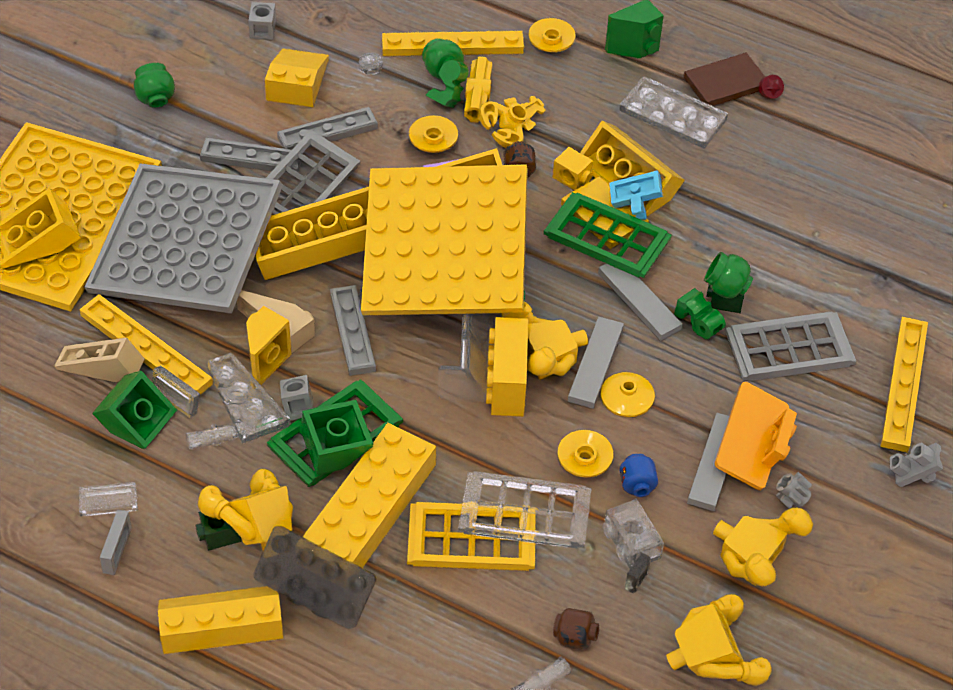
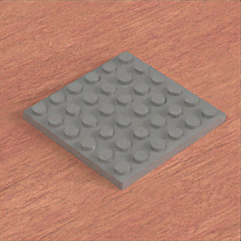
(184, 238)

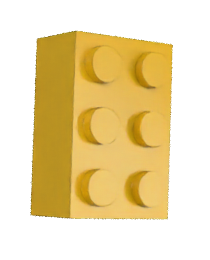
(507, 366)

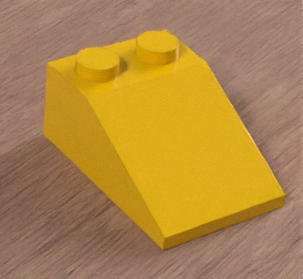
(295, 77)
(37, 230)

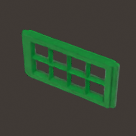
(649, 256)
(295, 461)

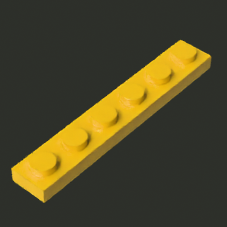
(470, 42)
(155, 352)
(904, 385)

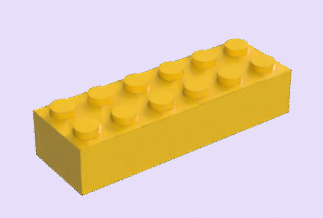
(373, 495)

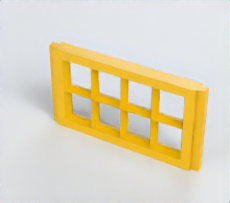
(417, 540)

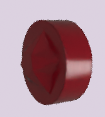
(771, 87)

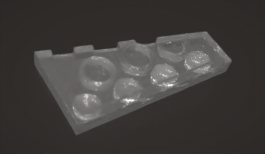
(246, 401)

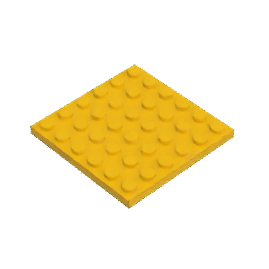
(445, 240)

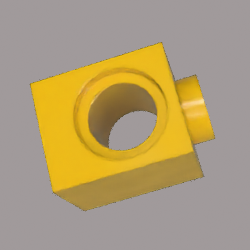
(572, 169)

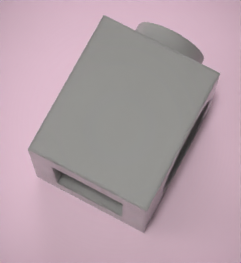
(262, 20)
(296, 396)

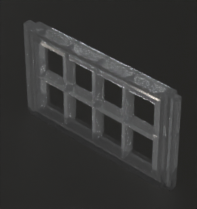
(578, 516)

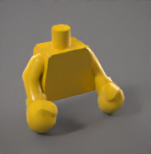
(550, 344)
(253, 514)
(757, 543)
(710, 646)

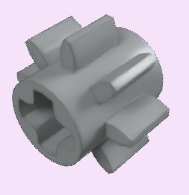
(793, 490)

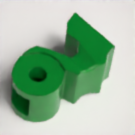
(452, 75)
(704, 319)

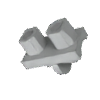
(918, 465)

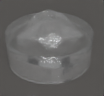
(370, 63)

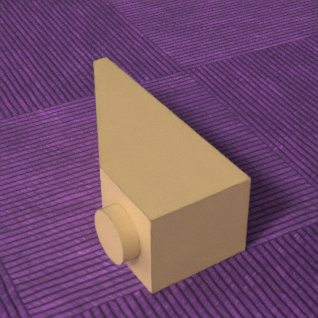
(300, 321)
(101, 359)

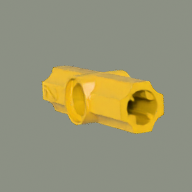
(477, 88)

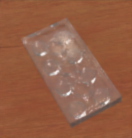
(673, 112)

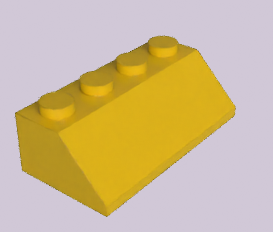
(620, 157)
(219, 619)

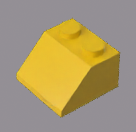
(268, 342)

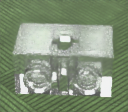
(632, 533)

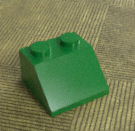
(634, 30)
(135, 410)
(335, 435)

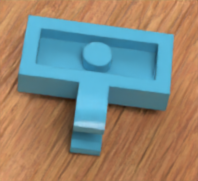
(635, 191)

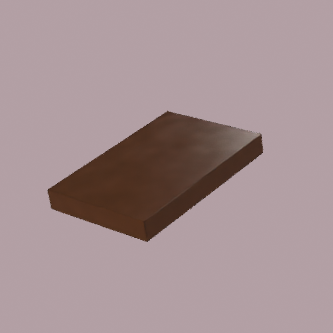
(725, 79)

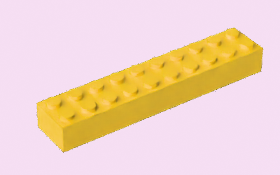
(327, 228)

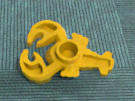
(511, 118)

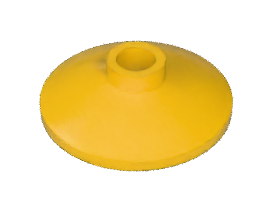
(551, 35)
(433, 134)
(627, 402)
(585, 445)

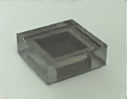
(637, 573)

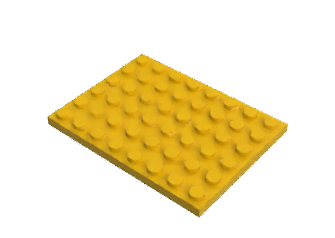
(91, 182)

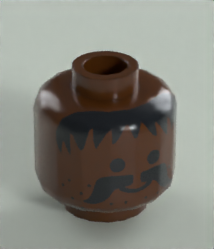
(521, 154)
(576, 628)

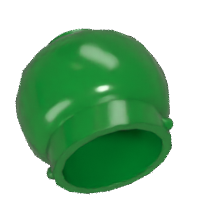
(438, 52)
(153, 85)
(729, 275)

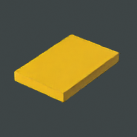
(600, 191)

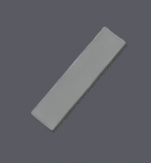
(331, 128)
(244, 155)
(641, 301)
(352, 330)
(595, 362)
(708, 478)

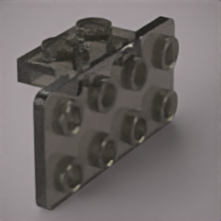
(314, 577)

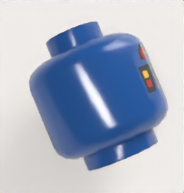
(638, 475)

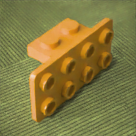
(755, 436)

